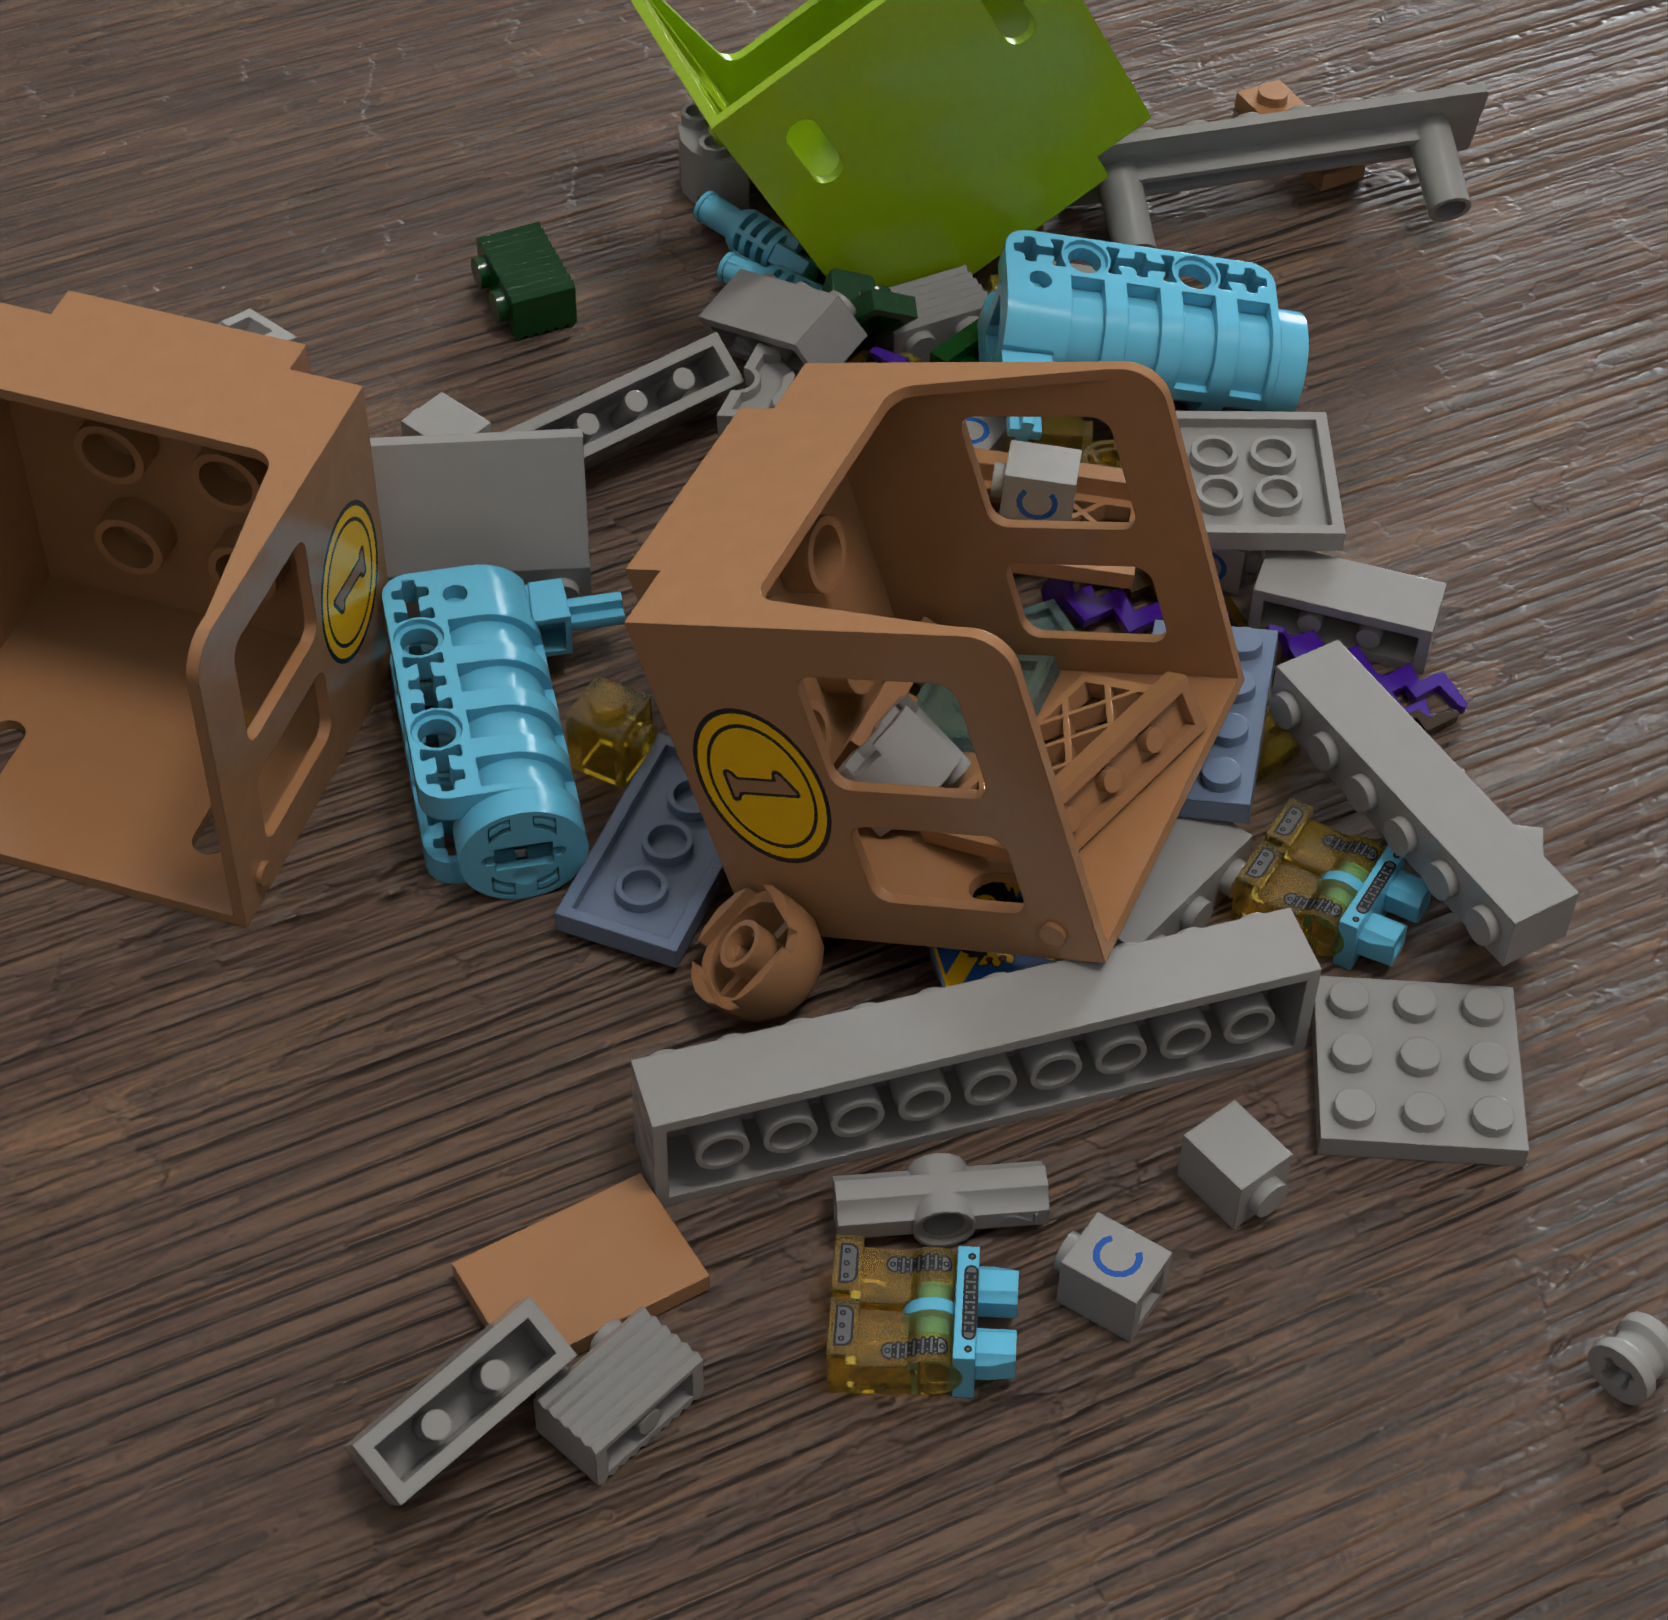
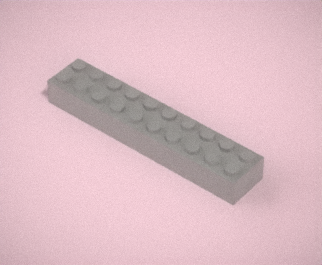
(971, 1056)

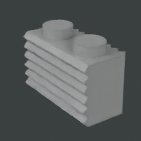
(944, 307)
(618, 1394)

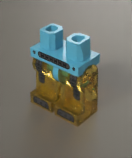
(1333, 886)
(912, 1320)

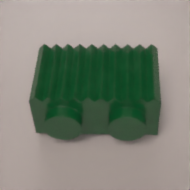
(525, 280)

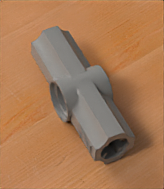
(941, 1199)

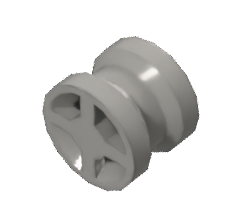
(1631, 1359)

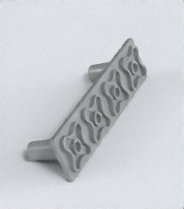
(1291, 142)

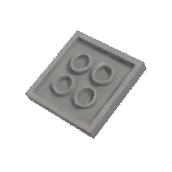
(1265, 479)
(1418, 1071)

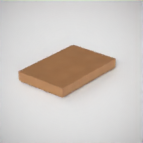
(588, 1264)

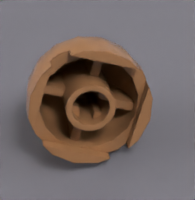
(758, 956)

